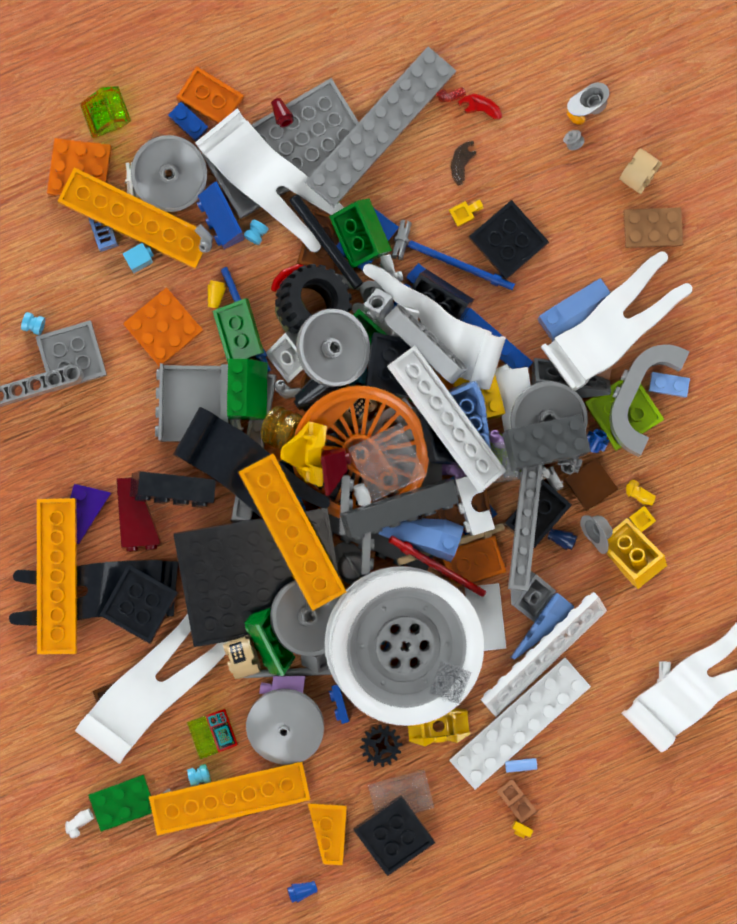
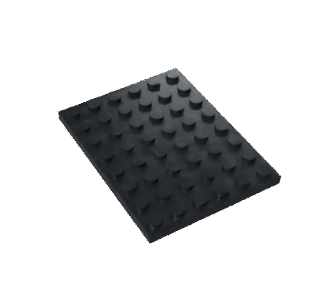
(235, 573)

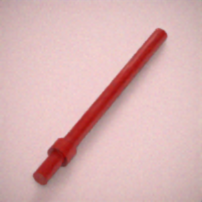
(407, 548)

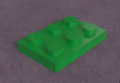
(238, 330)
(121, 803)

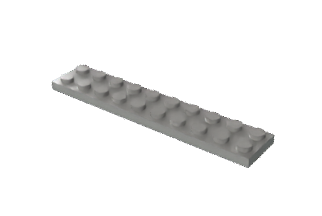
(380, 127)

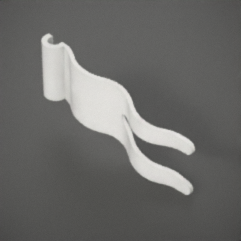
(259, 171)
(606, 332)
(467, 342)
(684, 694)
(140, 699)

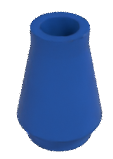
(300, 891)

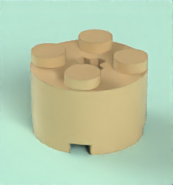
(640, 171)

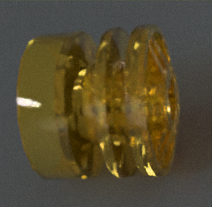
(279, 426)

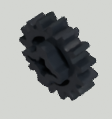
(371, 742)

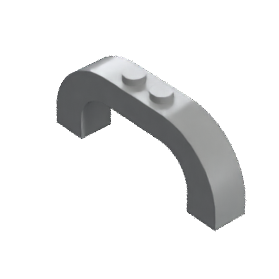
(621, 429)

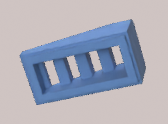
(105, 245)

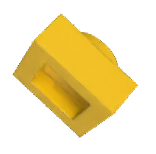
(642, 519)
(521, 830)

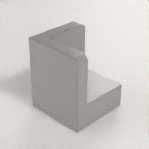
(315, 663)

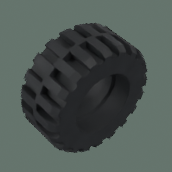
(315, 278)

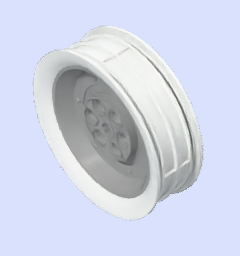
(363, 622)

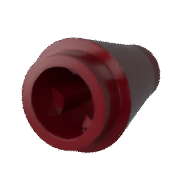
(281, 112)

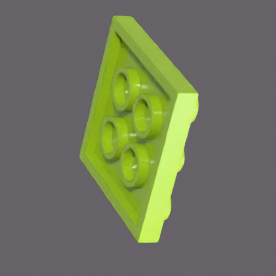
(641, 413)

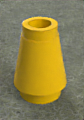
(215, 293)

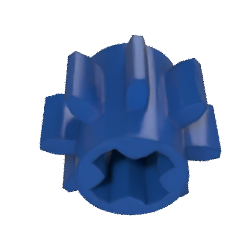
(597, 440)

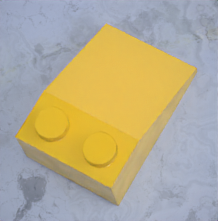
(634, 554)

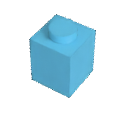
(138, 257)

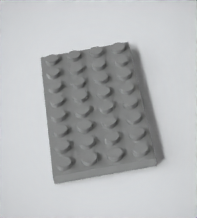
(318, 128)

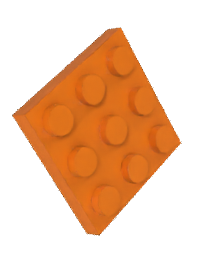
(85, 156)
(163, 327)

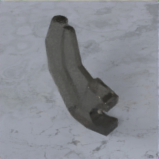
(459, 161)

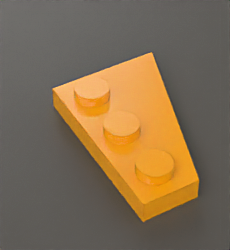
(330, 831)

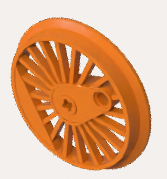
(335, 404)

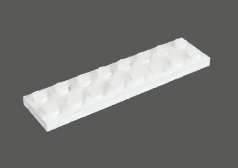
(446, 418)
(544, 654)
(519, 723)

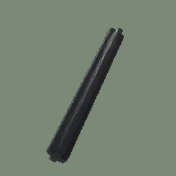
(326, 241)

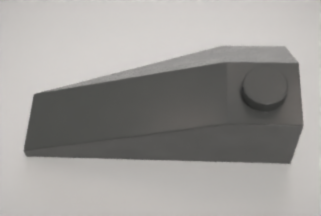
(545, 371)

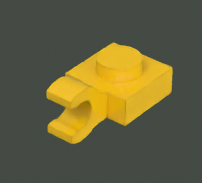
(463, 213)

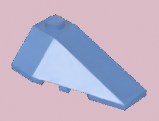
(573, 309)
(473, 405)
(429, 535)
(553, 613)

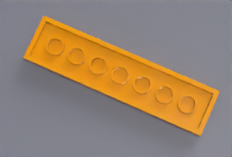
(132, 217)
(292, 532)
(57, 576)
(229, 798)

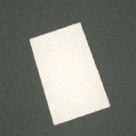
(511, 385)
(490, 615)

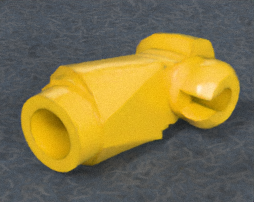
(639, 493)

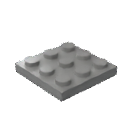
(72, 346)

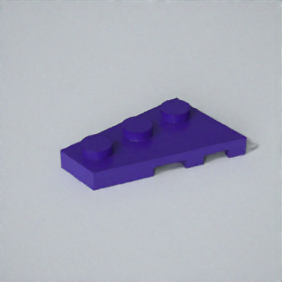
(88, 507)

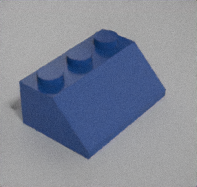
(219, 216)

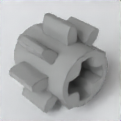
(570, 465)

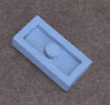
(669, 384)

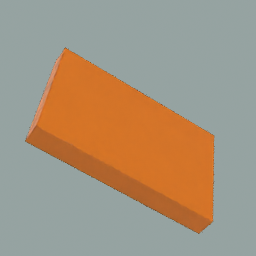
(209, 96)
(476, 561)

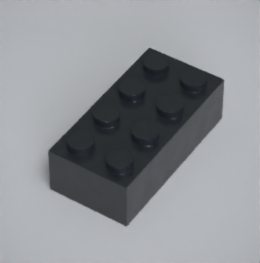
(173, 488)

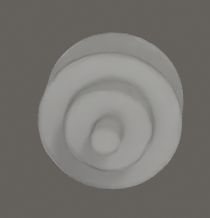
(573, 140)

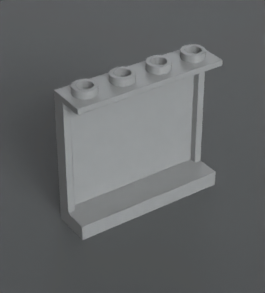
(183, 392)

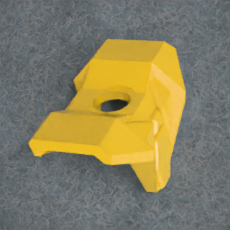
(305, 452)
(455, 729)

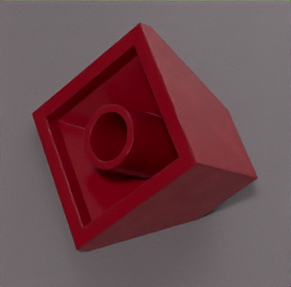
(334, 466)

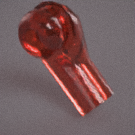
(451, 96)

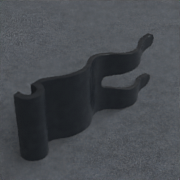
(225, 450)
(100, 582)

